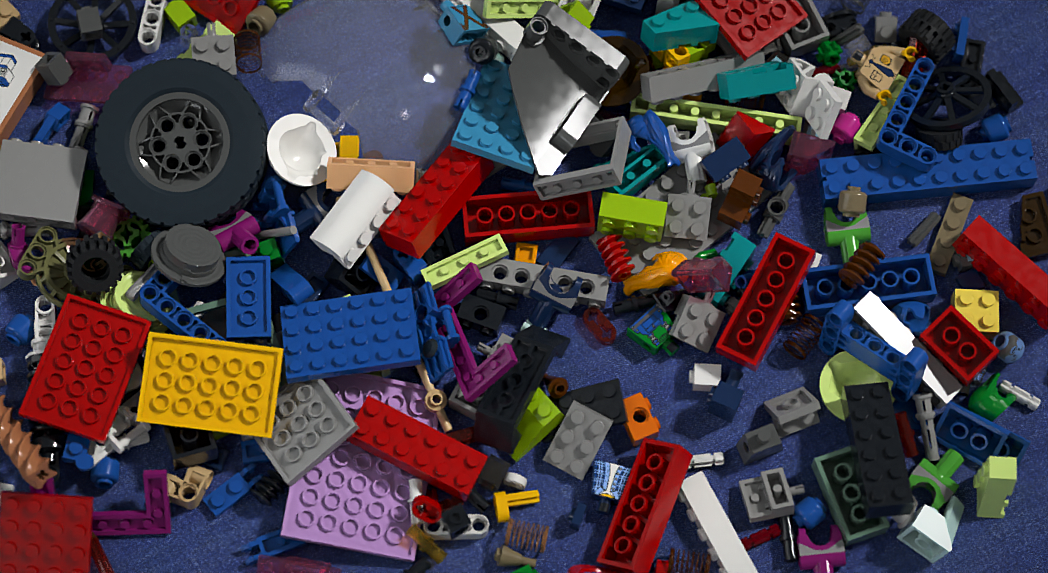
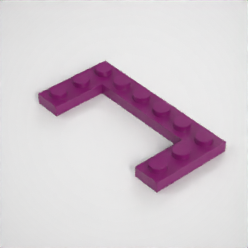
(471, 378)
(153, 520)

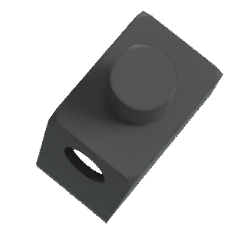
(760, 442)

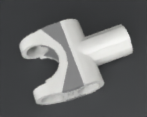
(693, 150)

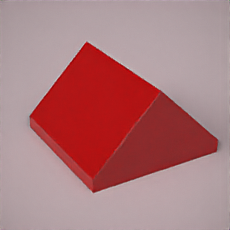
(749, 131)

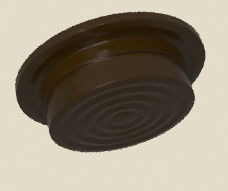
(629, 84)

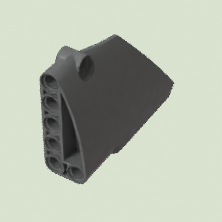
(560, 82)

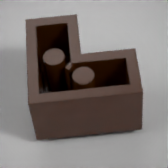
(742, 195)

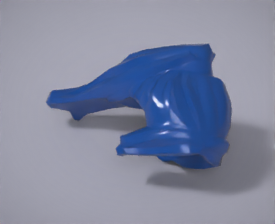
(651, 128)

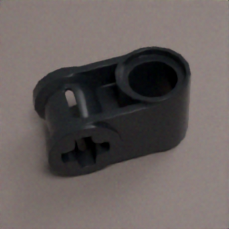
(18, 32)

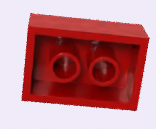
(958, 345)

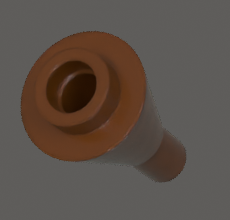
(555, 385)

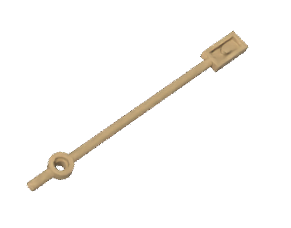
(431, 406)

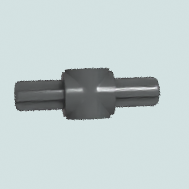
(771, 218)

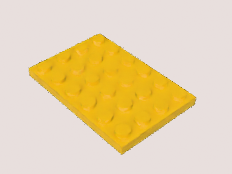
(210, 385)

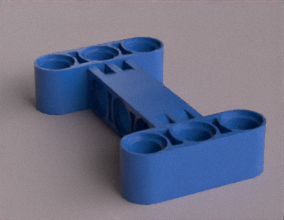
(902, 369)

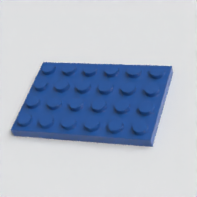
(349, 335)

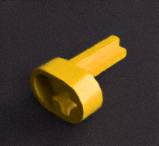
(503, 501)

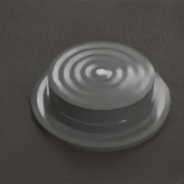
(189, 255)

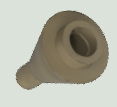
(507, 557)

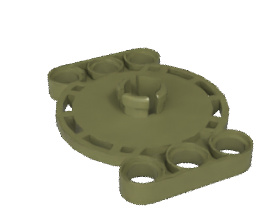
(53, 267)

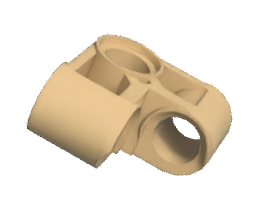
(195, 481)

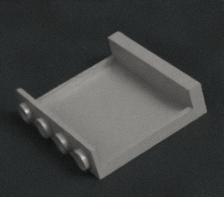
(41, 182)

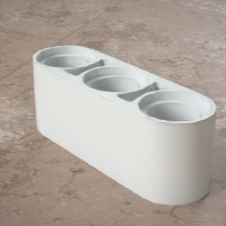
(152, 31)
(442, 533)

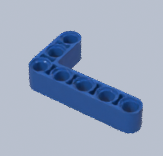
(902, 115)
(178, 313)

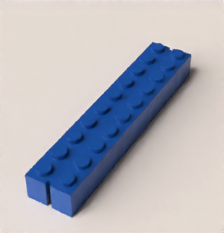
(960, 170)

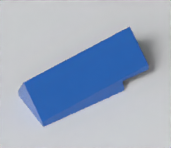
(977, 437)

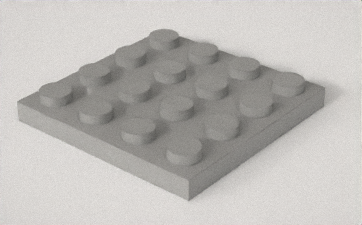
(305, 428)

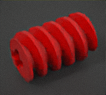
(614, 257)

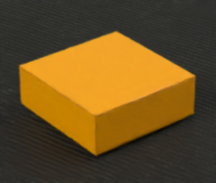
(526, 252)

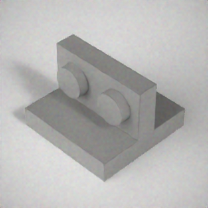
(793, 411)

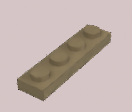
(949, 232)

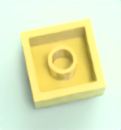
(979, 308)

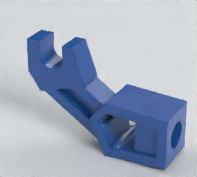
(54, 120)

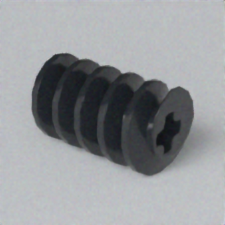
(269, 487)

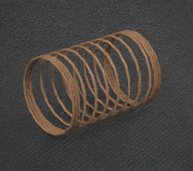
(544, 535)

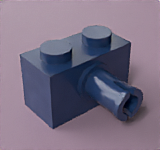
(725, 160)
(726, 397)

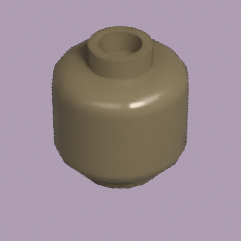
(261, 20)
(852, 202)

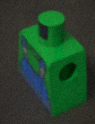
(653, 331)

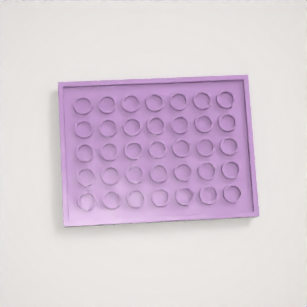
(353, 495)

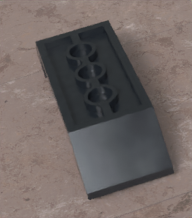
(511, 394)

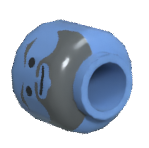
(1010, 347)

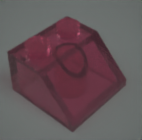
(806, 151)
(704, 275)

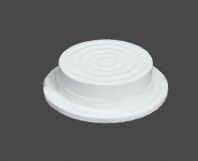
(300, 149)

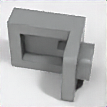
(885, 27)

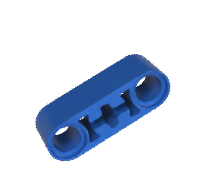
(291, 284)

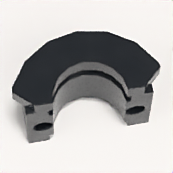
(839, 21)

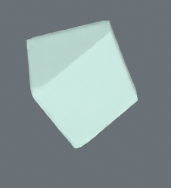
(952, 516)

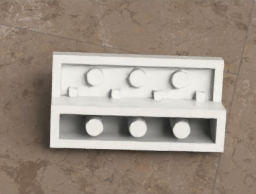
(356, 218)

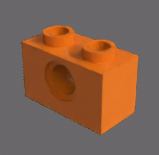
(637, 431)

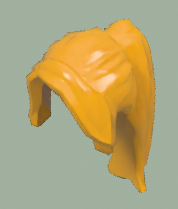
(656, 275)

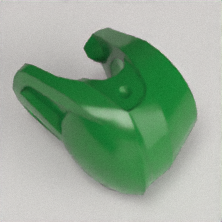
(986, 400)

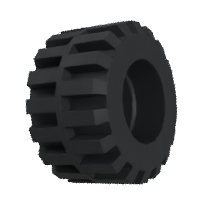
(930, 31)
(98, 280)

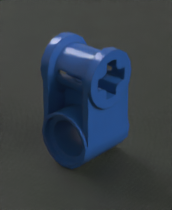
(409, 266)

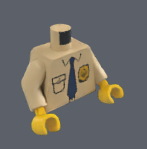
(879, 69)

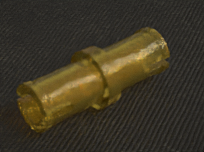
(426, 543)

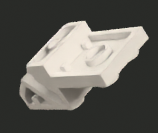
(812, 98)

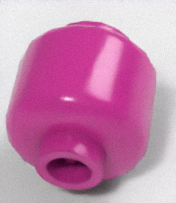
(845, 128)

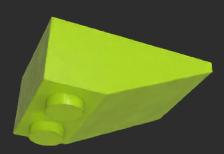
(536, 423)

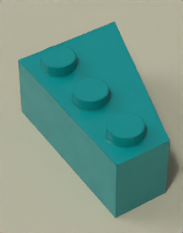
(679, 26)

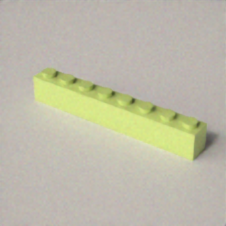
(686, 113)

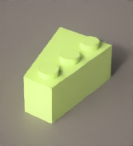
(993, 484)

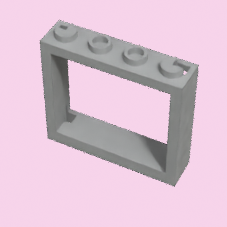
(595, 177)

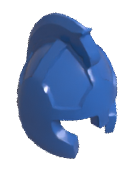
(912, 315)

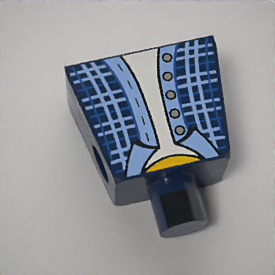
(608, 484)

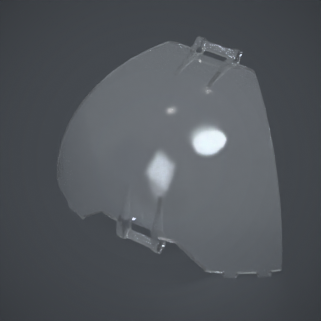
(379, 67)

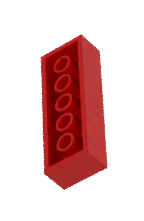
(434, 201)
(526, 217)
(1006, 268)
(765, 301)
(417, 448)
(644, 507)

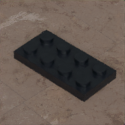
(603, 398)

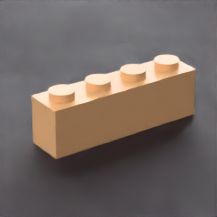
(396, 173)

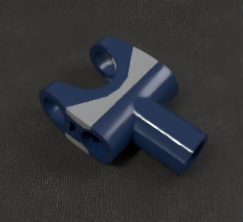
(312, 207)
(551, 296)

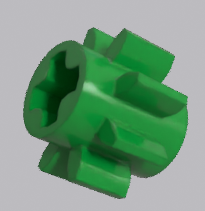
(829, 53)
(844, 79)

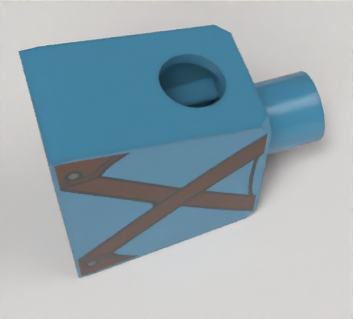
(461, 23)

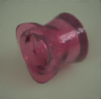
(103, 216)

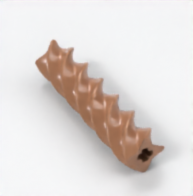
(20, 450)

